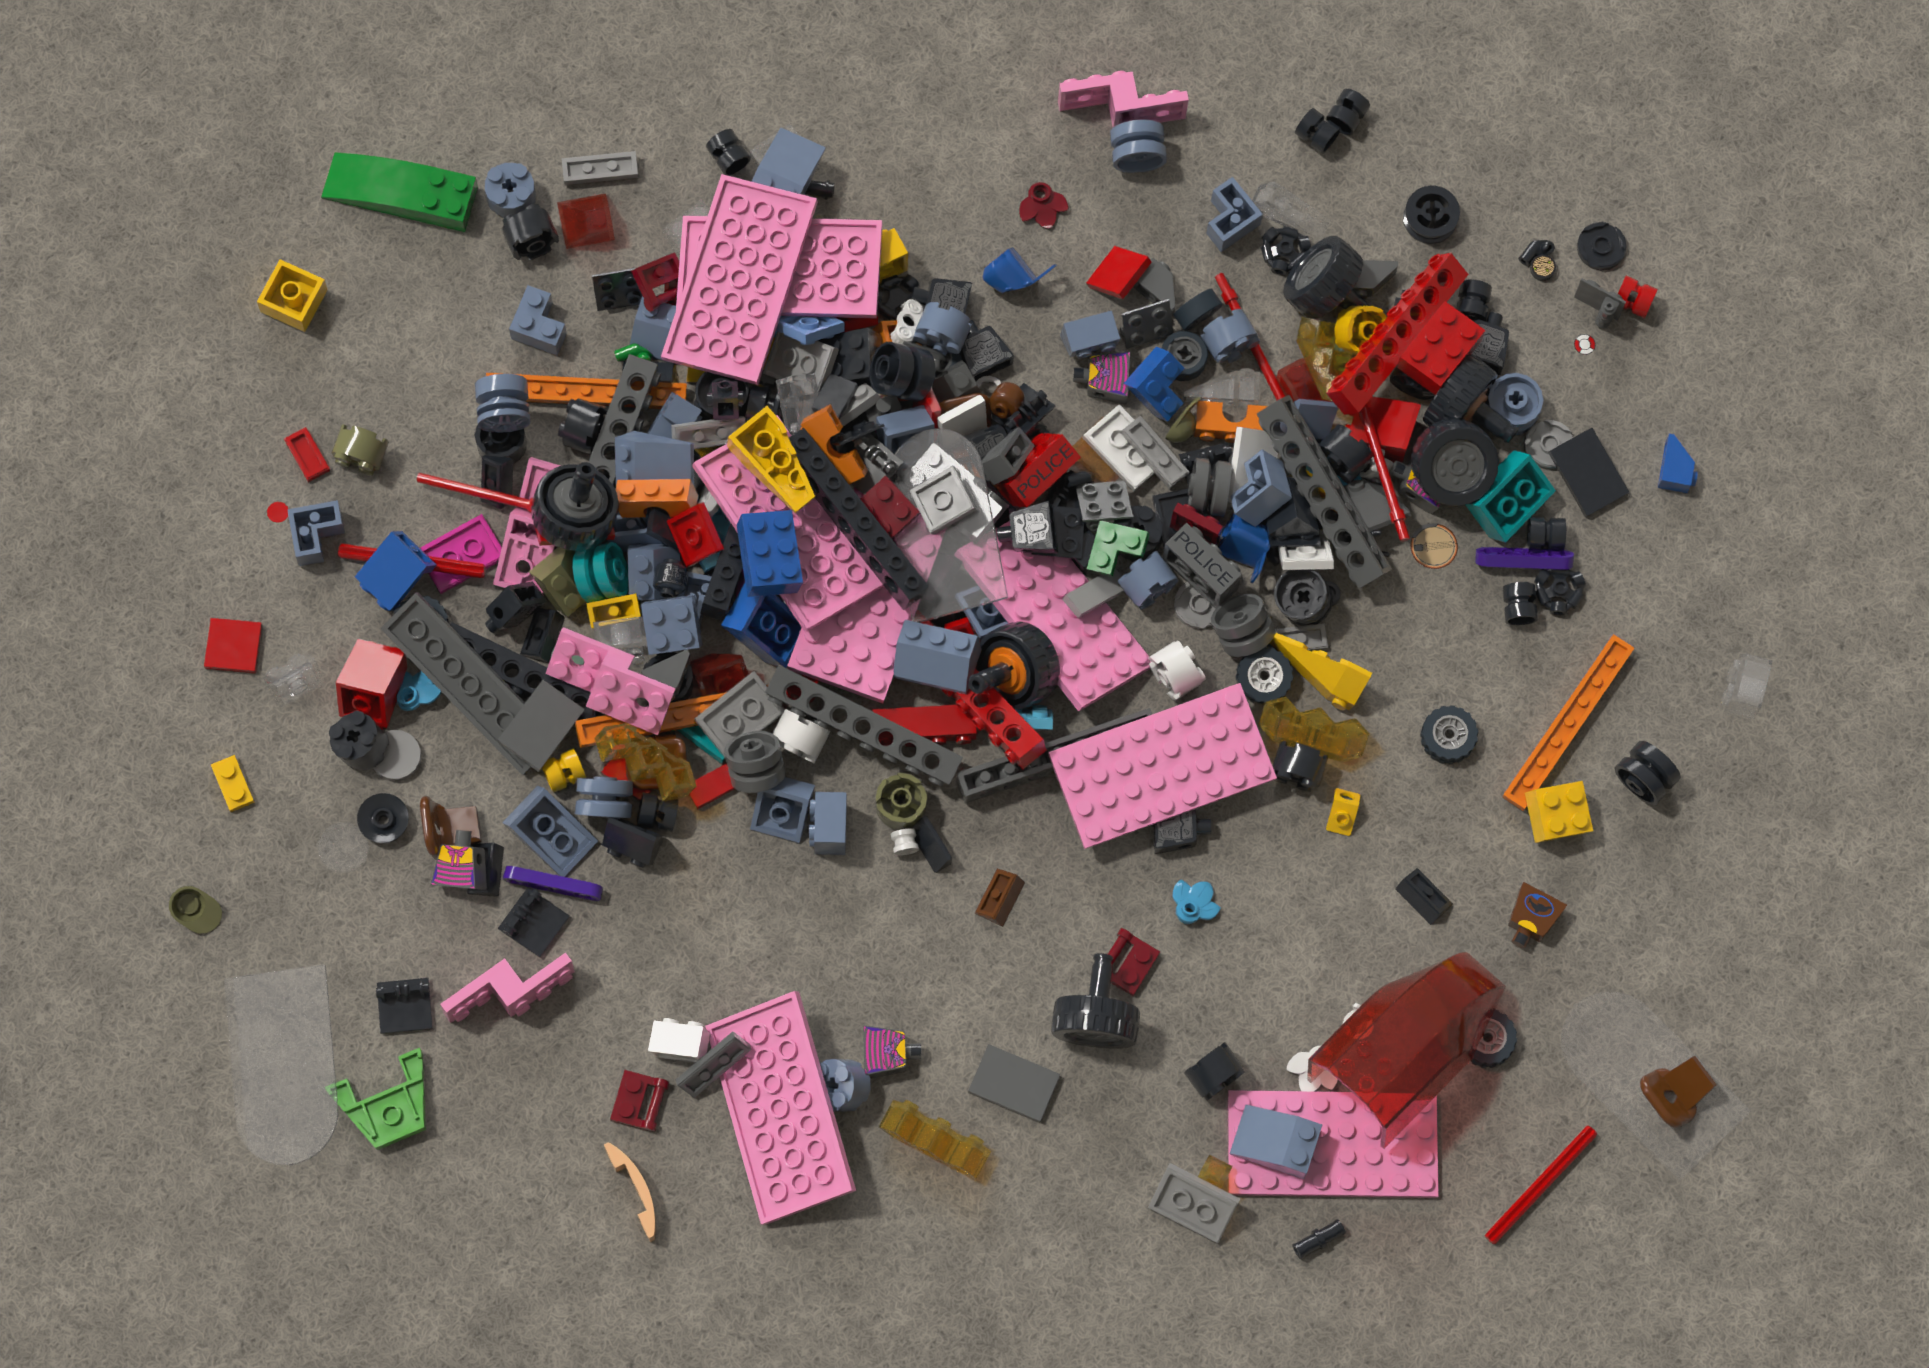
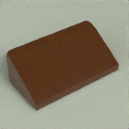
(1000, 897)

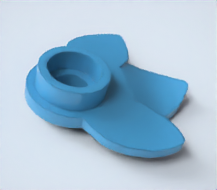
(419, 688)
(1197, 899)

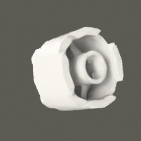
(1176, 669)
(800, 736)

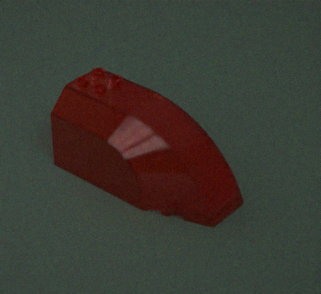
(1411, 1039)

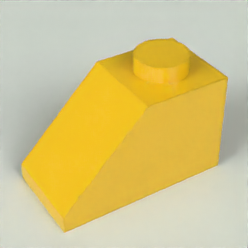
(614, 609)

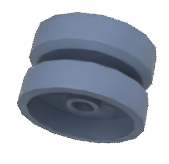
(1138, 146)
(1521, 392)
(604, 795)

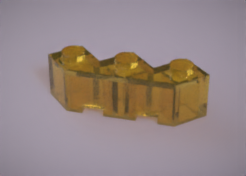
(1317, 345)
(1314, 729)
(646, 760)
(935, 1138)

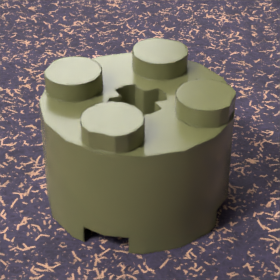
(359, 449)
(893, 789)

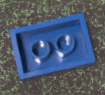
(769, 553)
(763, 626)

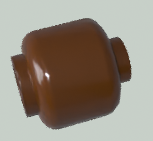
(1006, 400)

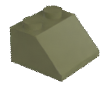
(557, 581)

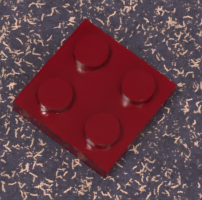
(890, 507)
(1207, 525)

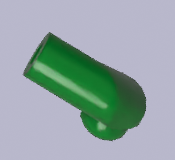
(633, 349)

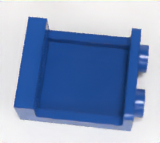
(394, 570)

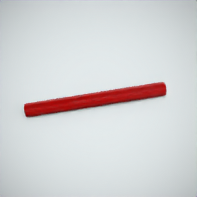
(443, 565)
(1540, 1185)

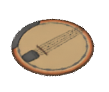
(1434, 546)

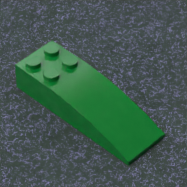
(402, 189)

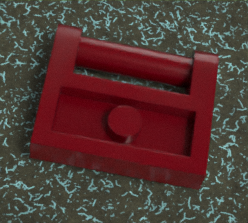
(655, 275)
(1136, 963)
(631, 1097)

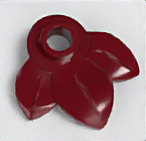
(1043, 208)

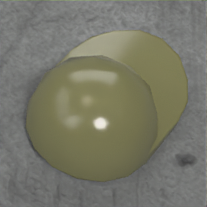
(1184, 425)
(195, 909)

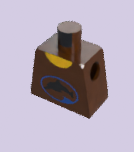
(1533, 915)

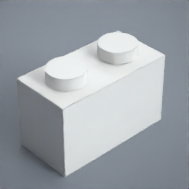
(678, 1041)

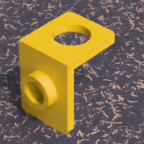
(1343, 812)

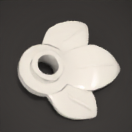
(1299, 1065)

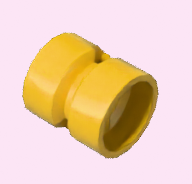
(554, 773)

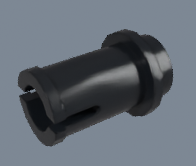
(822, 189)

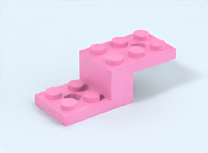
(1122, 99)
(521, 536)
(610, 681)
(508, 988)

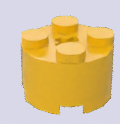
(1356, 326)

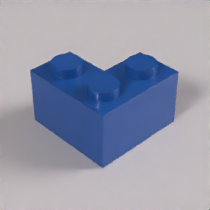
(1152, 382)

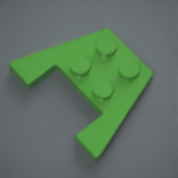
(392, 1113)

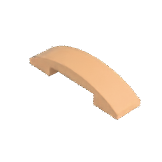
(621, 1161)

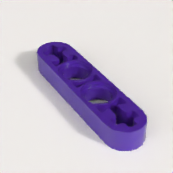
(1524, 558)
(553, 883)

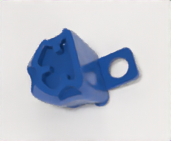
(1010, 272)
(1245, 544)

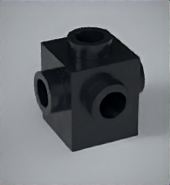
(725, 400)

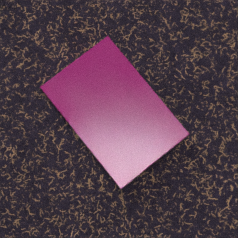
(468, 543)

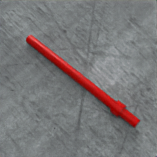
(1230, 298)
(474, 491)
(1396, 515)

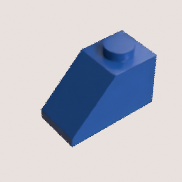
(1677, 467)

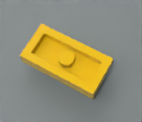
(232, 783)

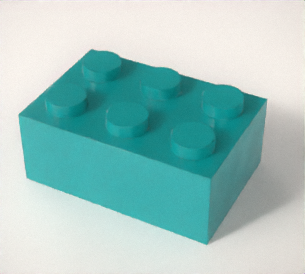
(1513, 497)

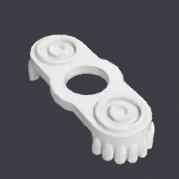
(902, 331)

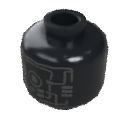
(670, 578)

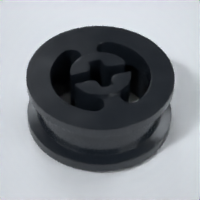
(1444, 209)

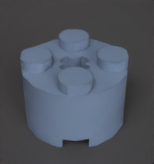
(508, 177)
(942, 328)
(1230, 336)
(1148, 580)
(845, 1083)

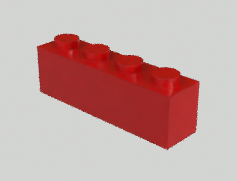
(931, 722)

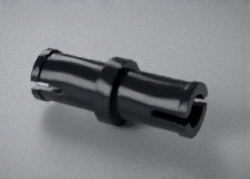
(1318, 1239)

